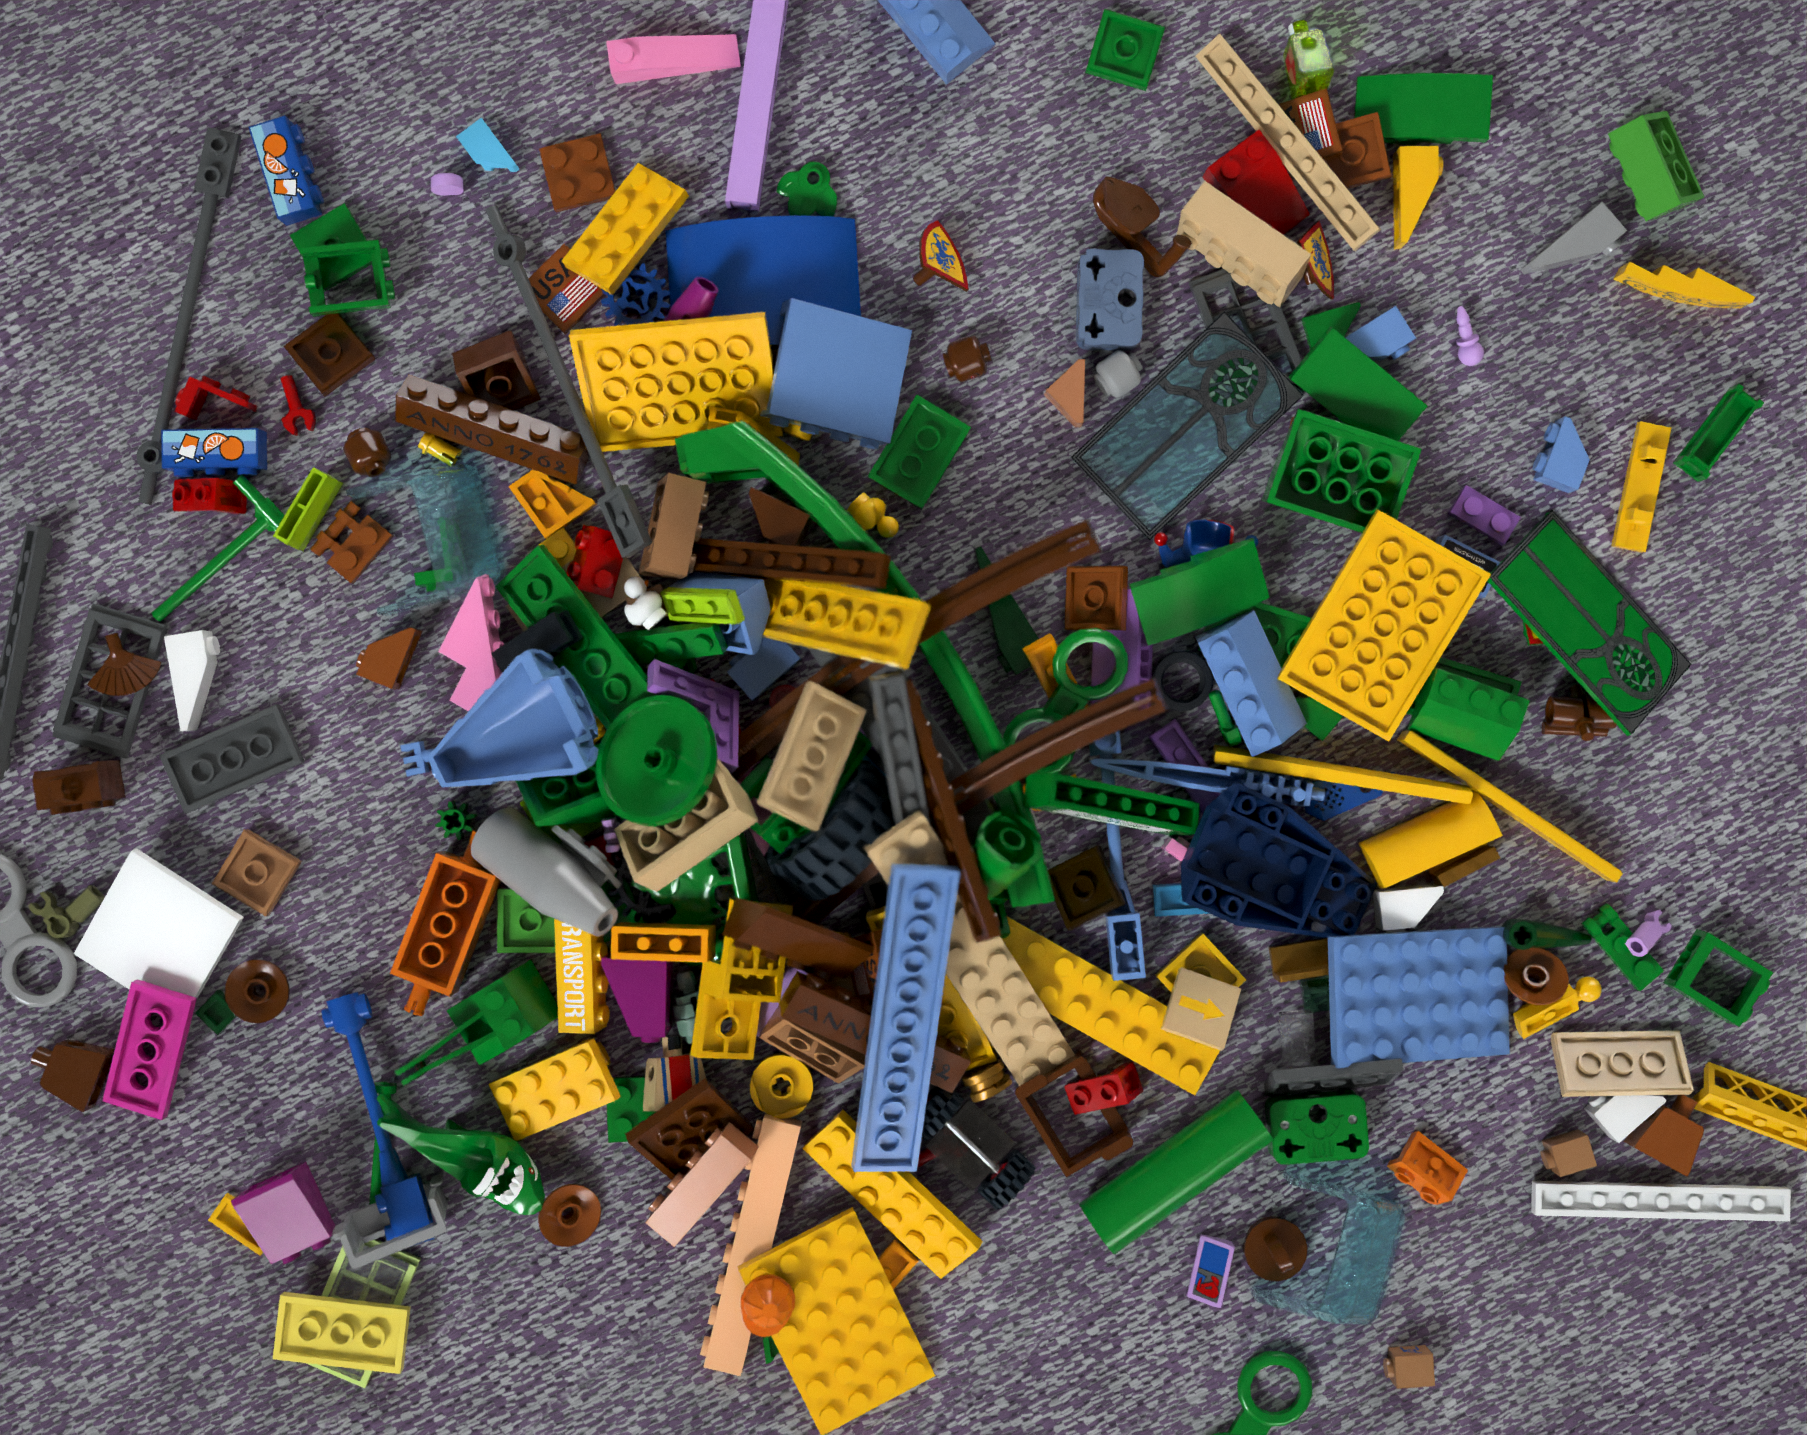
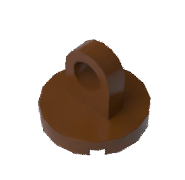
(1275, 1248)

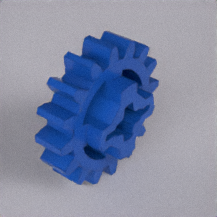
(649, 290)

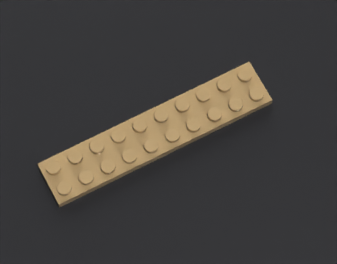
(982, 971)

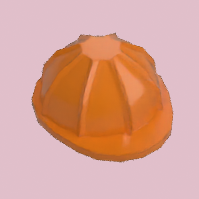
(767, 1305)

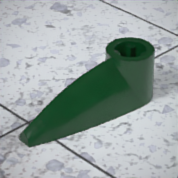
(1541, 935)

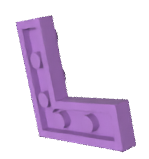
(715, 700)

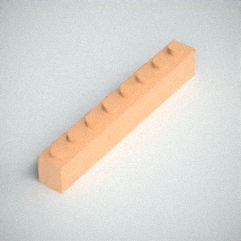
(754, 1235)

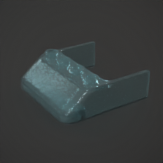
(455, 529)
(1360, 1260)

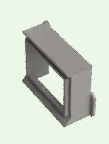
(369, 1224)

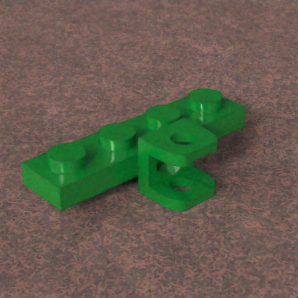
(675, 644)

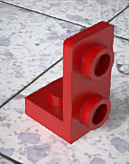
(208, 495)
(1105, 1090)

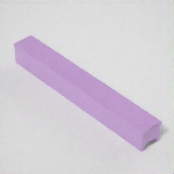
(756, 104)

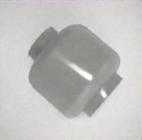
(1118, 374)

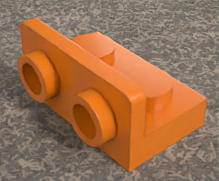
(1428, 1169)

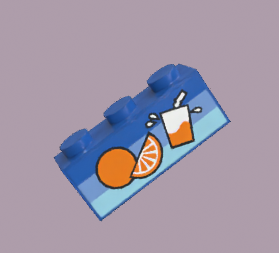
(286, 170)
(214, 451)

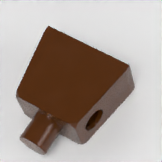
(74, 1071)

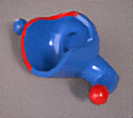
(1198, 538)

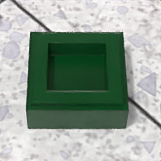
(216, 1013)

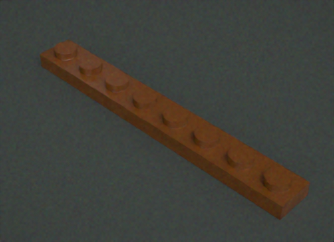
(792, 563)
(951, 827)

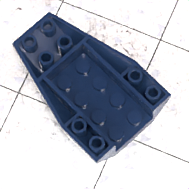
(1271, 869)

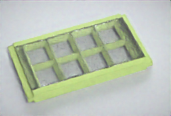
(378, 1282)

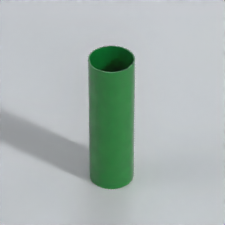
(1175, 1172)

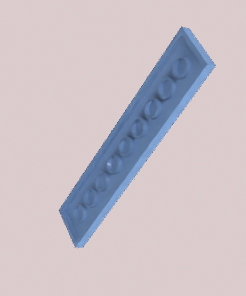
(905, 1017)

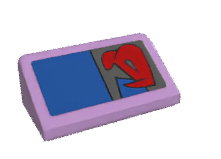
(1211, 1270)

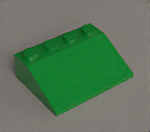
(1340, 472)

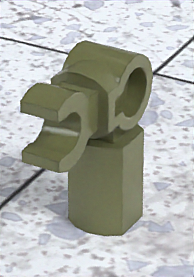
(63, 922)

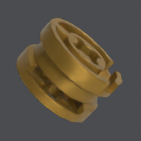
(987, 1080)

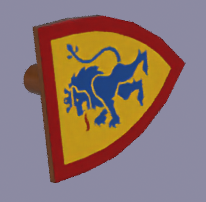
(940, 258)
(1319, 266)

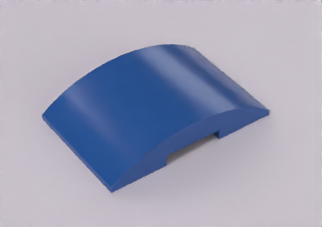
(768, 262)

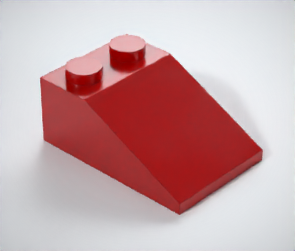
(1259, 183)

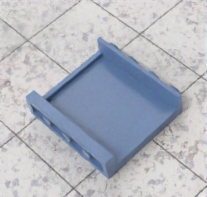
(837, 374)

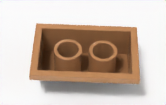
(674, 527)
(812, 1049)

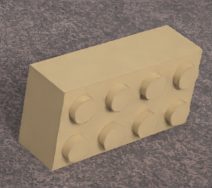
(1242, 245)

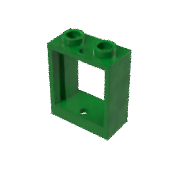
(1691, 962)

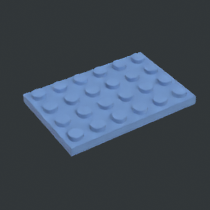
(1418, 995)

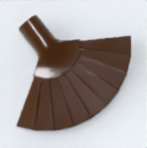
(123, 670)

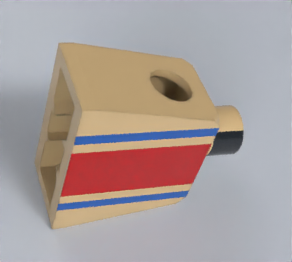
(670, 1075)

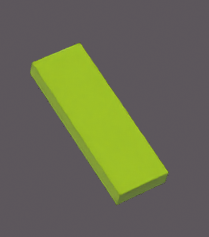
(702, 605)

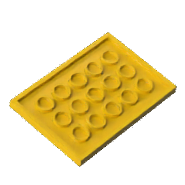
(663, 377)
(1383, 625)
(847, 1331)

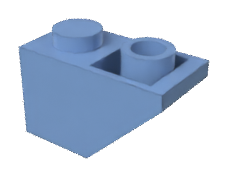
(1563, 458)

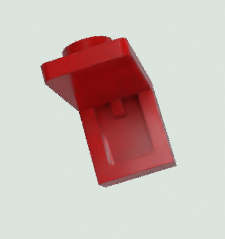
(192, 397)

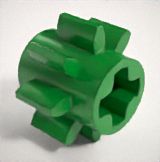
(446, 822)

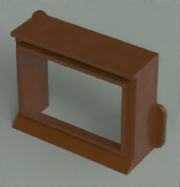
(1107, 1147)

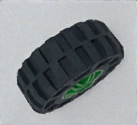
(833, 856)

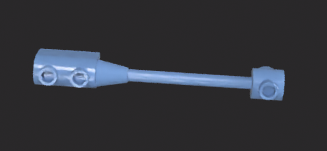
(1124, 922)

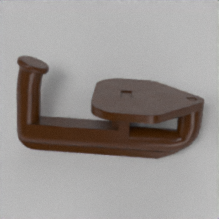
(1126, 213)

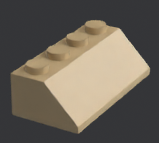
(667, 851)

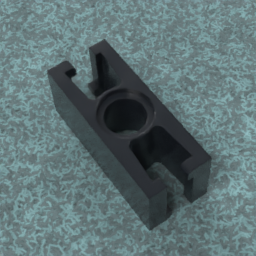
(550, 635)

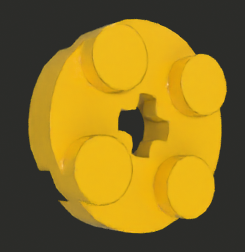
(773, 1101)

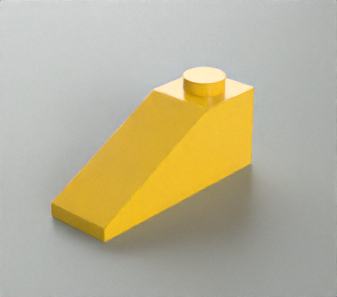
(1414, 178)

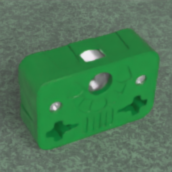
(1319, 1136)

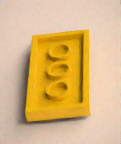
(625, 228)
(554, 1089)

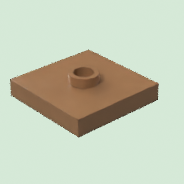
(256, 872)

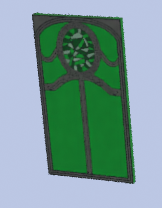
(1589, 622)

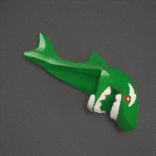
(481, 1160)

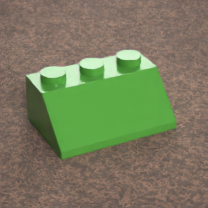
(1655, 165)

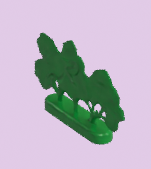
(694, 889)

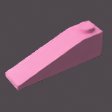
(670, 56)

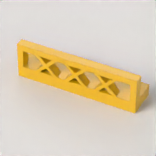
(1758, 1116)

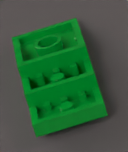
(1427, 106)
(1200, 591)

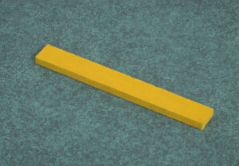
(1343, 774)
(1510, 806)

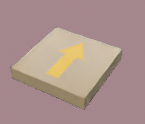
(1201, 1009)

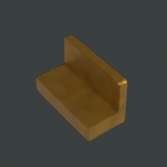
(1463, 865)
(1299, 960)

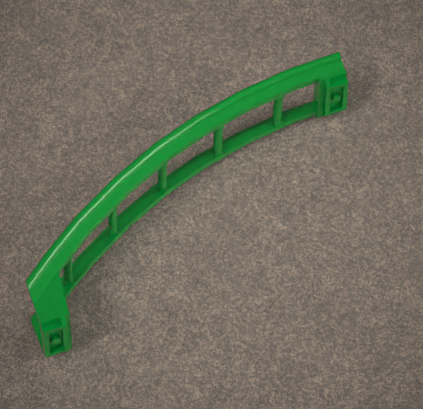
(742, 453)

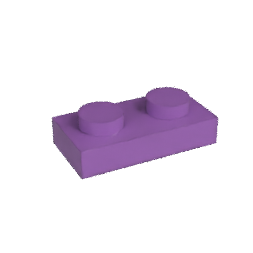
(1484, 515)

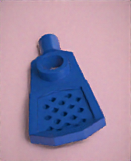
(1351, 796)

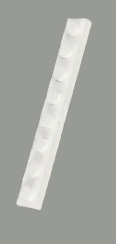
(1660, 1201)

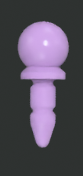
(1470, 349)

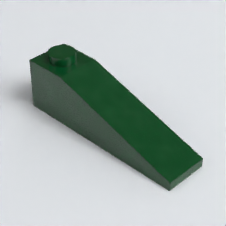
(1009, 627)

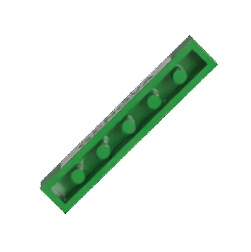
(1110, 804)

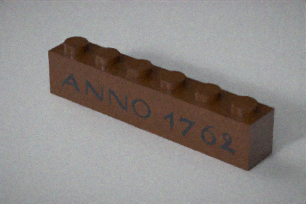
(491, 428)
(847, 1020)

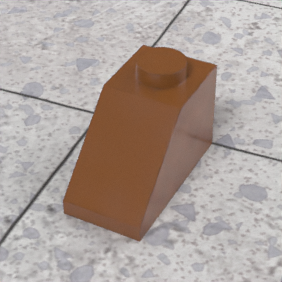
(388, 658)

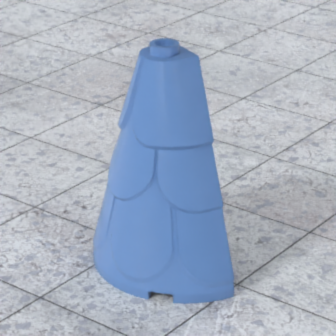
(520, 728)

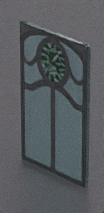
(1187, 426)

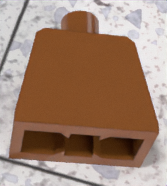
(1670, 1135)

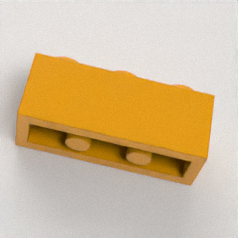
(663, 942)

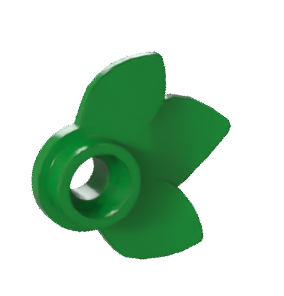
(808, 197)

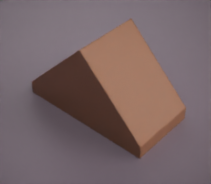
(1068, 393)

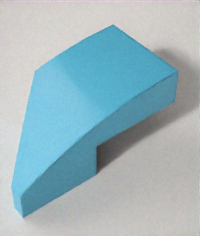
(485, 147)

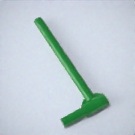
(267, 517)

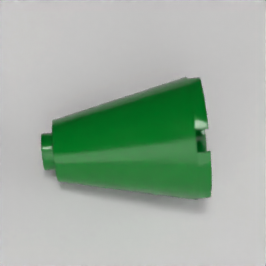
(1005, 850)

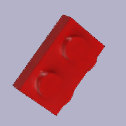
(595, 562)

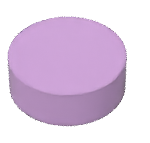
(446, 184)

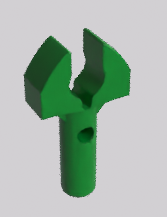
(1226, 726)

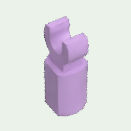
(1647, 934)

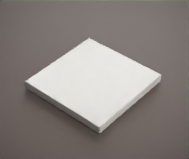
(157, 929)

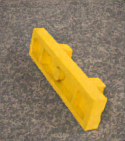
(1641, 487)

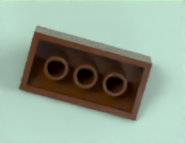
(794, 939)

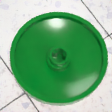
(656, 760)

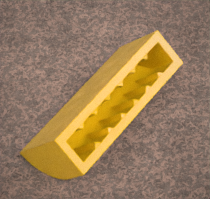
(1429, 840)

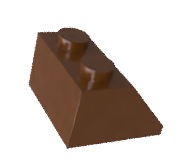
(496, 372)
(779, 521)

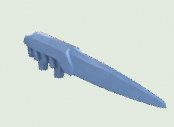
(1279, 787)

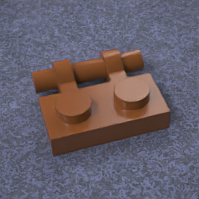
(358, 549)

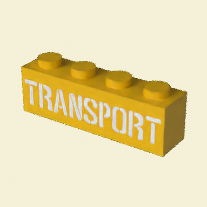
(580, 980)

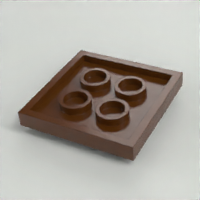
(683, 1127)

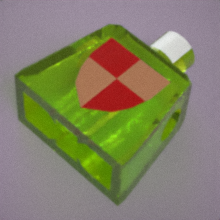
(1306, 60)

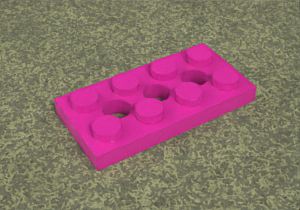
(129, 1056)

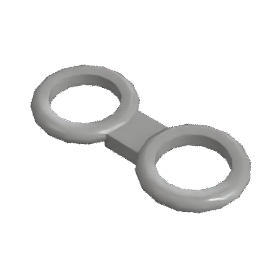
(19, 934)

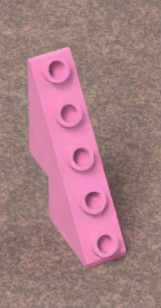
(472, 641)

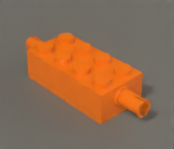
(445, 926)

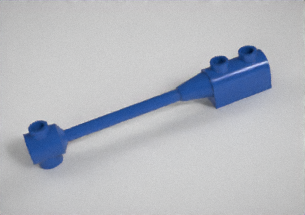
(400, 1195)

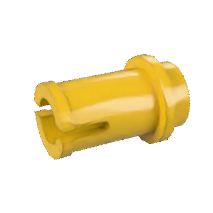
(439, 448)

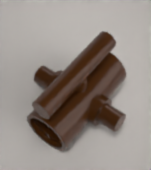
(1576, 716)

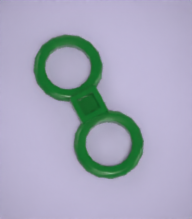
(1070, 696)
(1253, 1419)

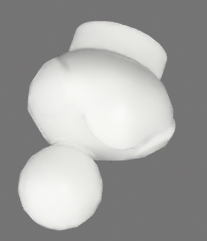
(647, 607)

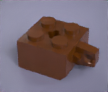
(79, 787)

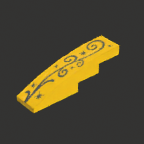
(1695, 288)

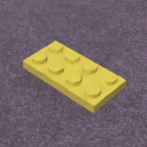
(341, 1332)

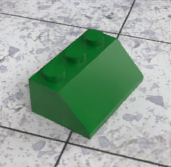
(1468, 714)

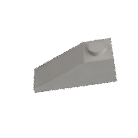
(1587, 238)

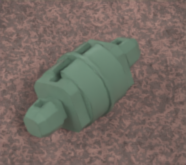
(682, 1007)

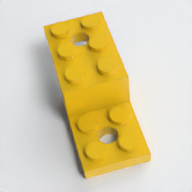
(735, 990)

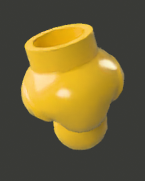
(871, 511)

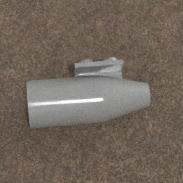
(550, 876)

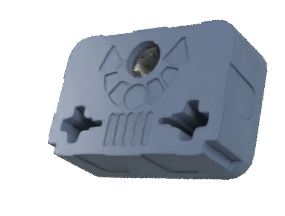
(1098, 299)

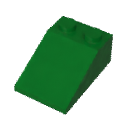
(565, 798)

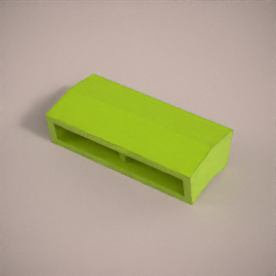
(308, 509)

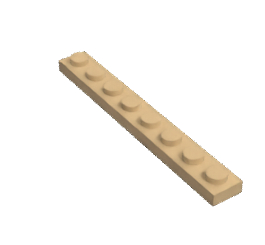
(1289, 142)

